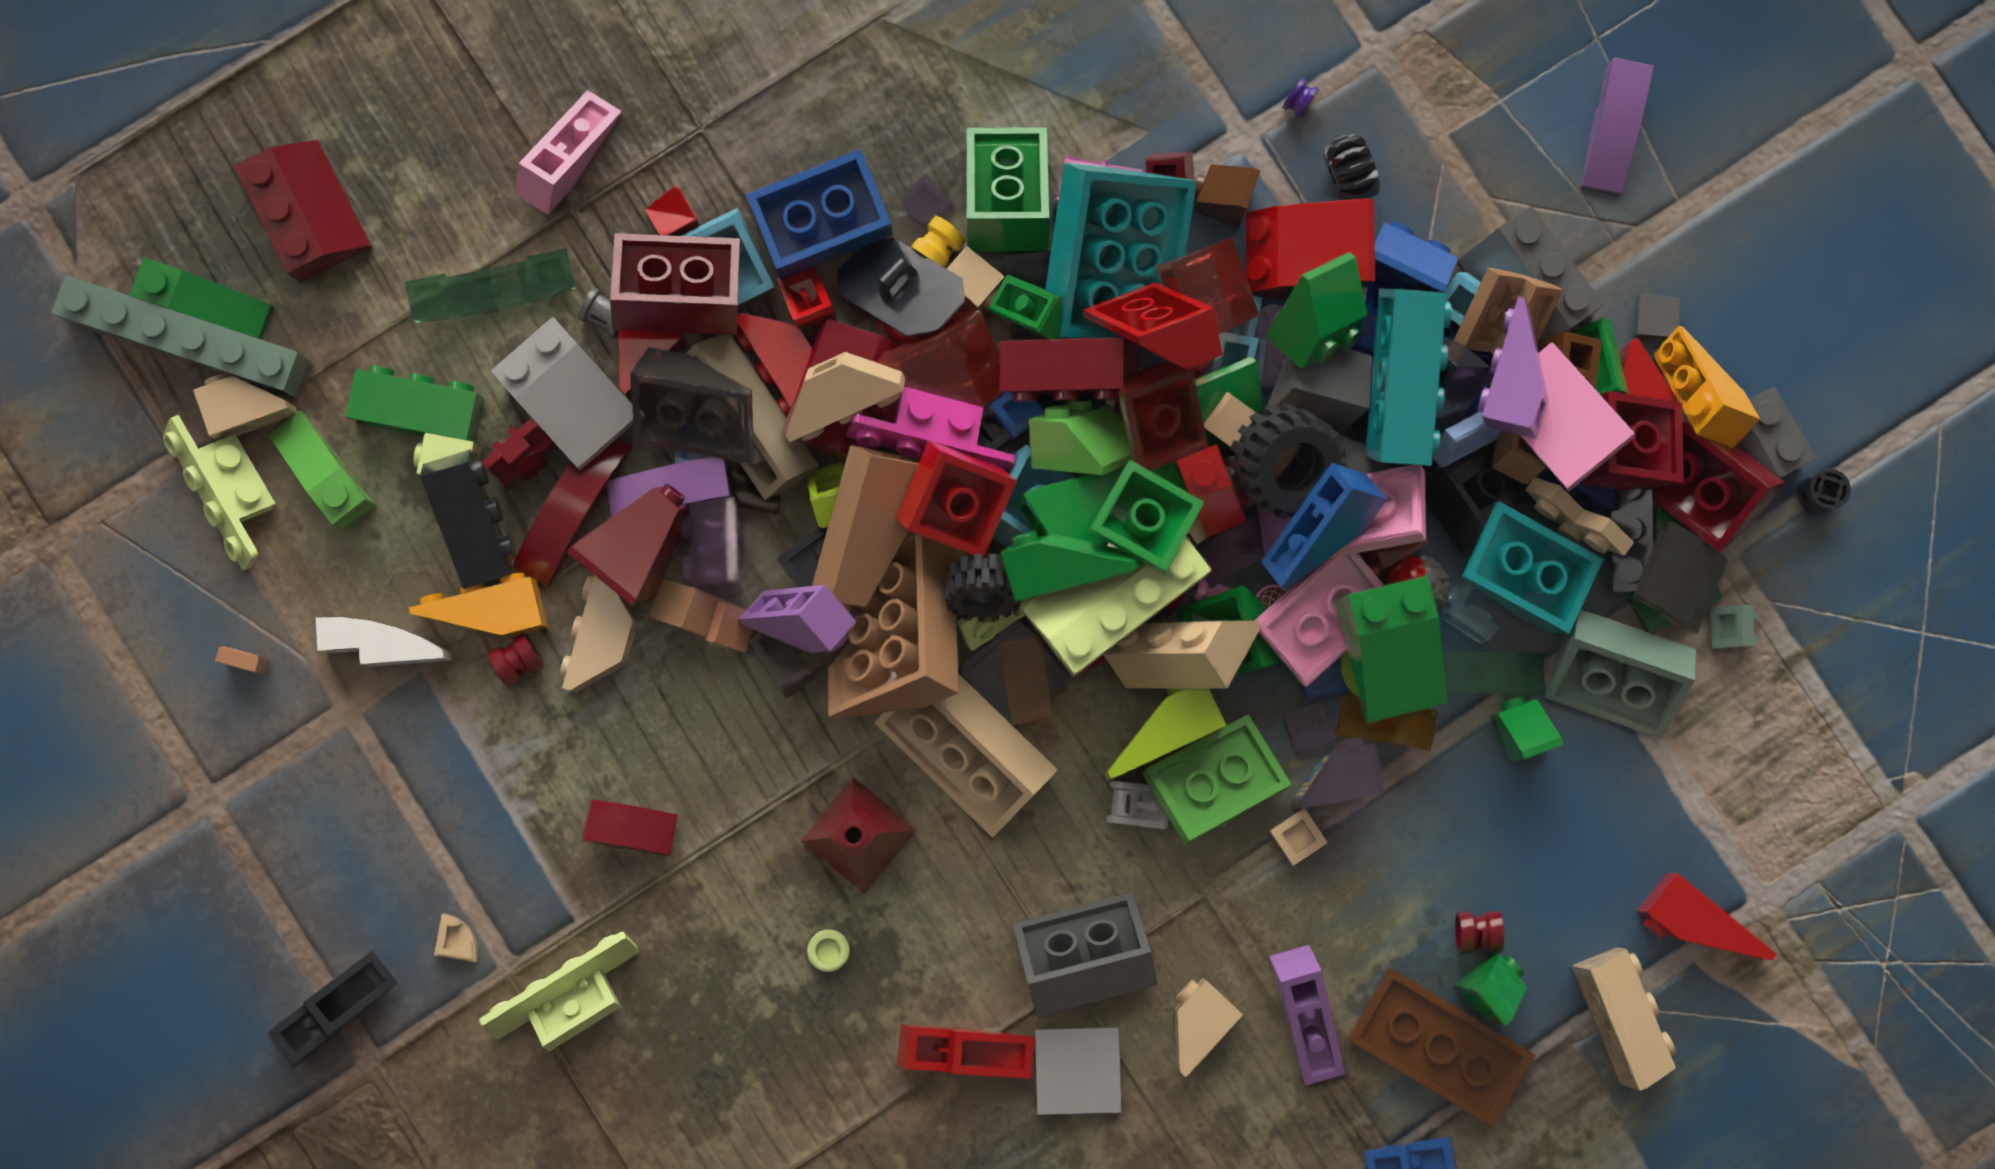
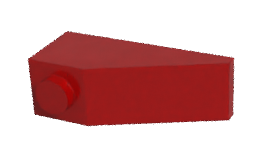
(1688, 915)

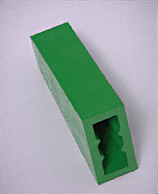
(1074, 504)

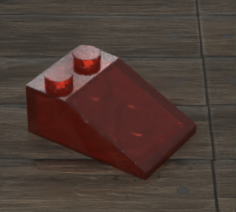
(953, 363)

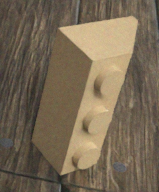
(1182, 654)
(1625, 1018)

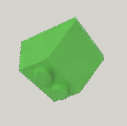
(1079, 438)

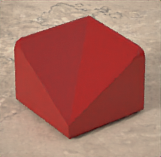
(672, 214)

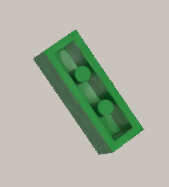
(414, 404)

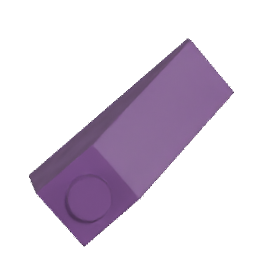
(800, 617)
(1307, 1014)

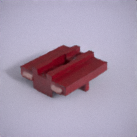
(519, 454)

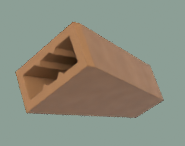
(863, 524)

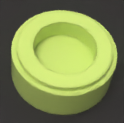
(828, 950)

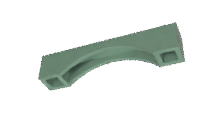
(181, 336)

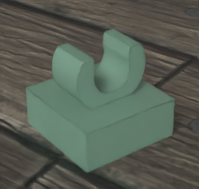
(1733, 627)

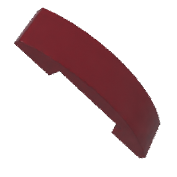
(565, 513)

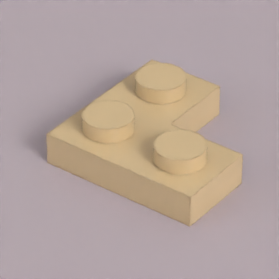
(1576, 522)

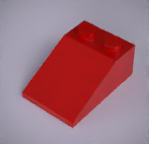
(1303, 236)

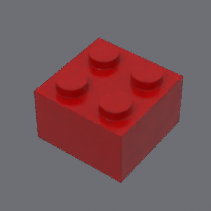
(955, 499)

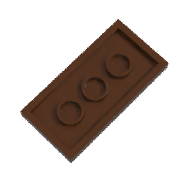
(1440, 1047)

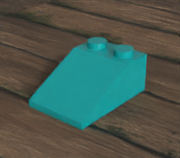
(1531, 570)

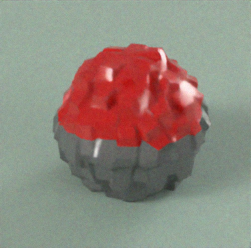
(1421, 566)

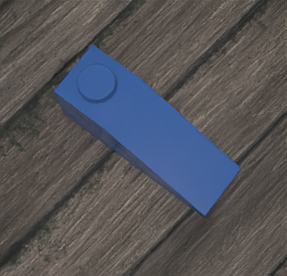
(1325, 523)

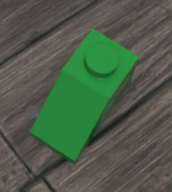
(1524, 729)

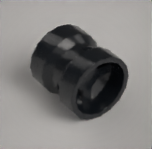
(1815, 495)

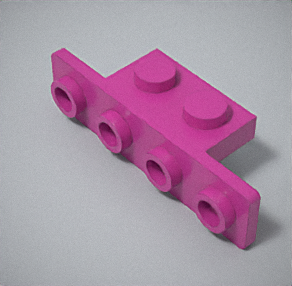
(925, 418)

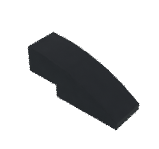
(332, 1009)

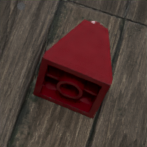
(635, 544)
(881, 829)

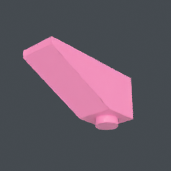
(564, 152)

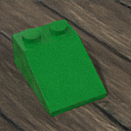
(1007, 189)
(1394, 648)

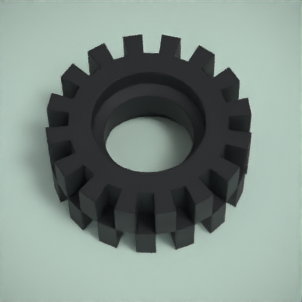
(979, 588)

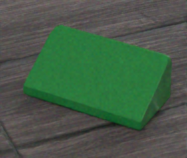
(1028, 308)

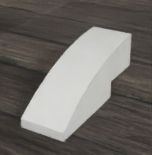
(376, 642)

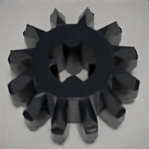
(1351, 168)

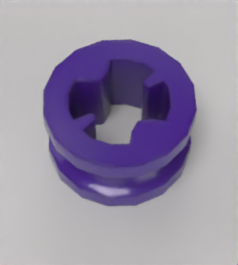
(1300, 98)

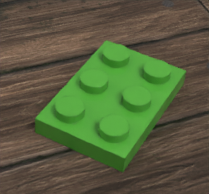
(1216, 779)

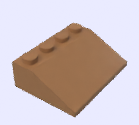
(902, 640)

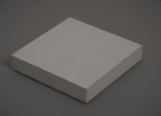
(1078, 1070)

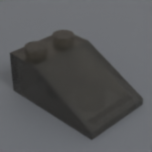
(690, 407)

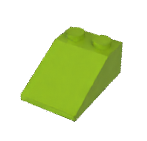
(1174, 723)

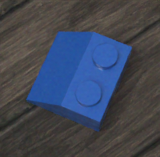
(1411, 262)

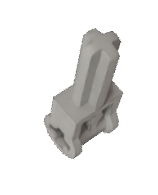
(1142, 806)

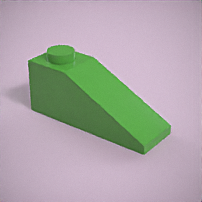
(321, 471)

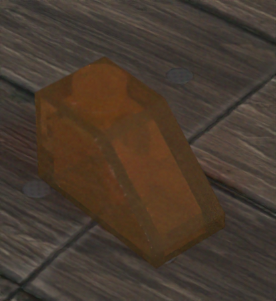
(1407, 731)

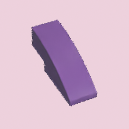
(1616, 125)
(696, 479)

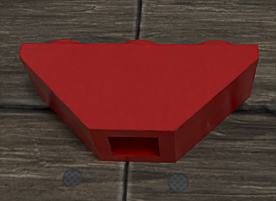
(781, 352)

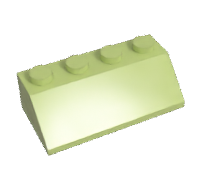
(1097, 615)

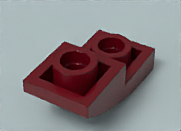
(629, 827)

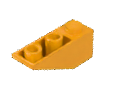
(1707, 393)
(497, 610)

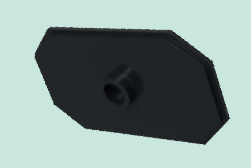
(901, 287)

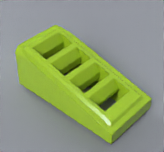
(823, 489)

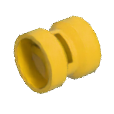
(939, 241)

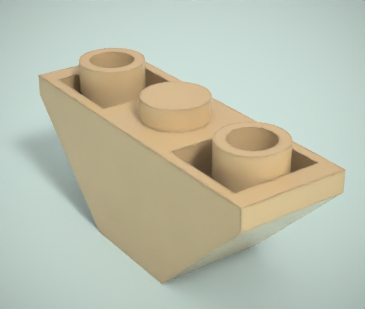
(839, 391)
(600, 636)

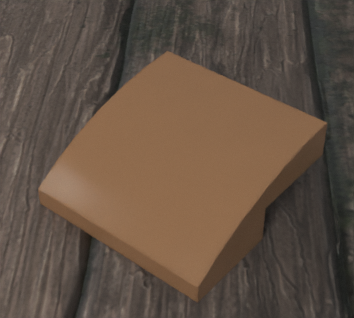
(1495, 295)

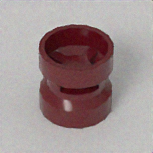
(516, 660)
(1479, 932)

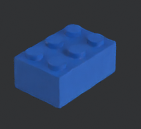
(820, 214)

